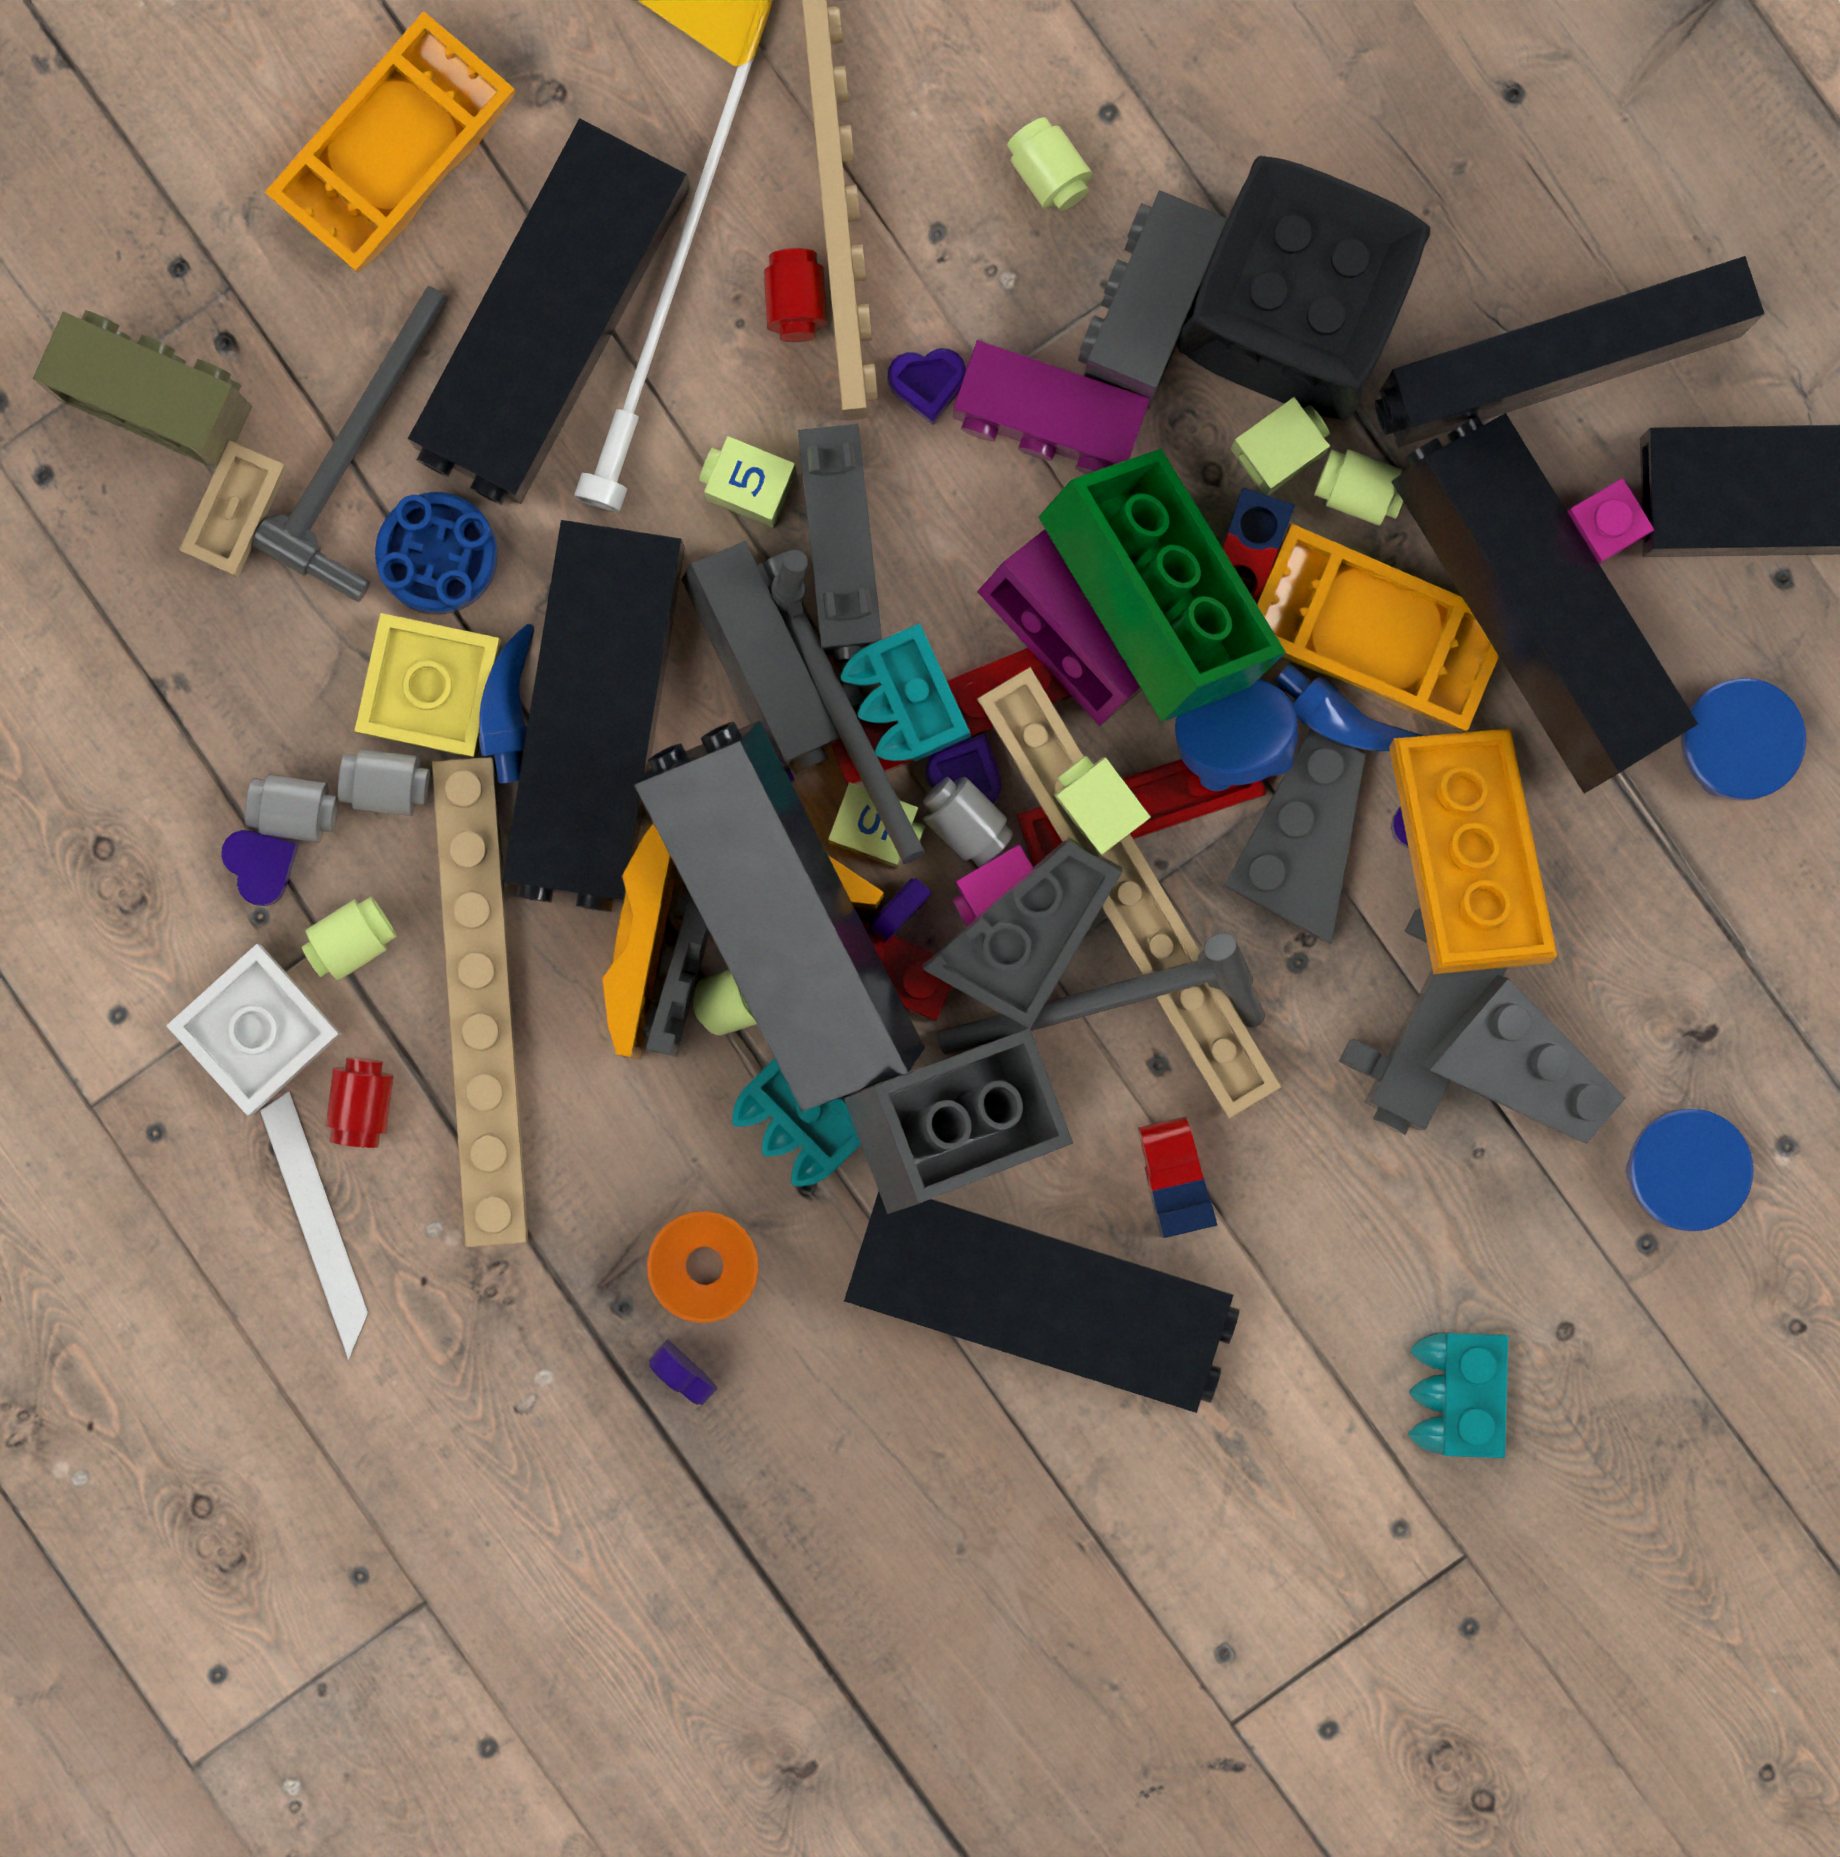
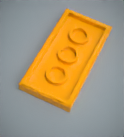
(1472, 851)

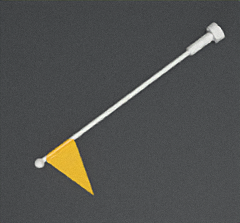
(733, 33)

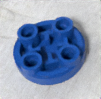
(436, 553)
(1239, 737)
(1744, 740)
(1690, 1169)

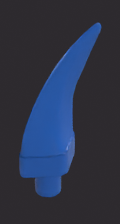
(501, 709)
(1333, 716)

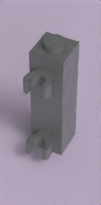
(840, 539)
(761, 655)
(1402, 1089)

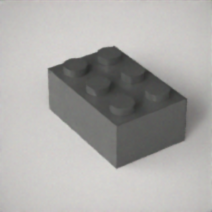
(1151, 295)
(958, 1121)

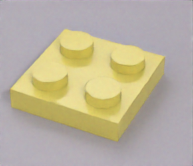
(426, 685)

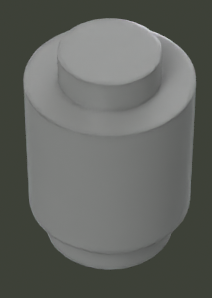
(383, 782)
(291, 808)
(966, 820)

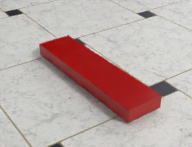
(1166, 792)

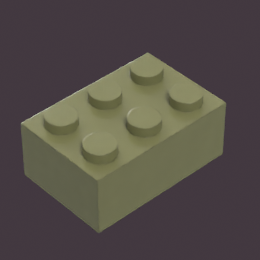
(142, 387)

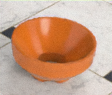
(669, 1272)

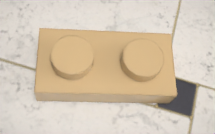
(233, 508)

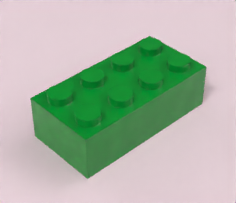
(1161, 584)

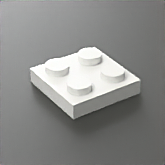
(253, 1030)

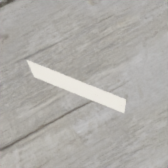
(316, 1219)

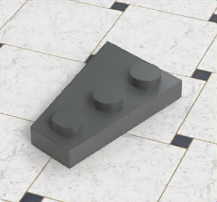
(1304, 838)
(1029, 934)
(681, 970)
(1524, 1063)

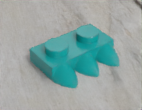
(910, 693)
(822, 1131)
(1467, 1393)

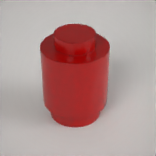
(795, 294)
(359, 1103)

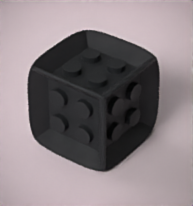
(1304, 287)

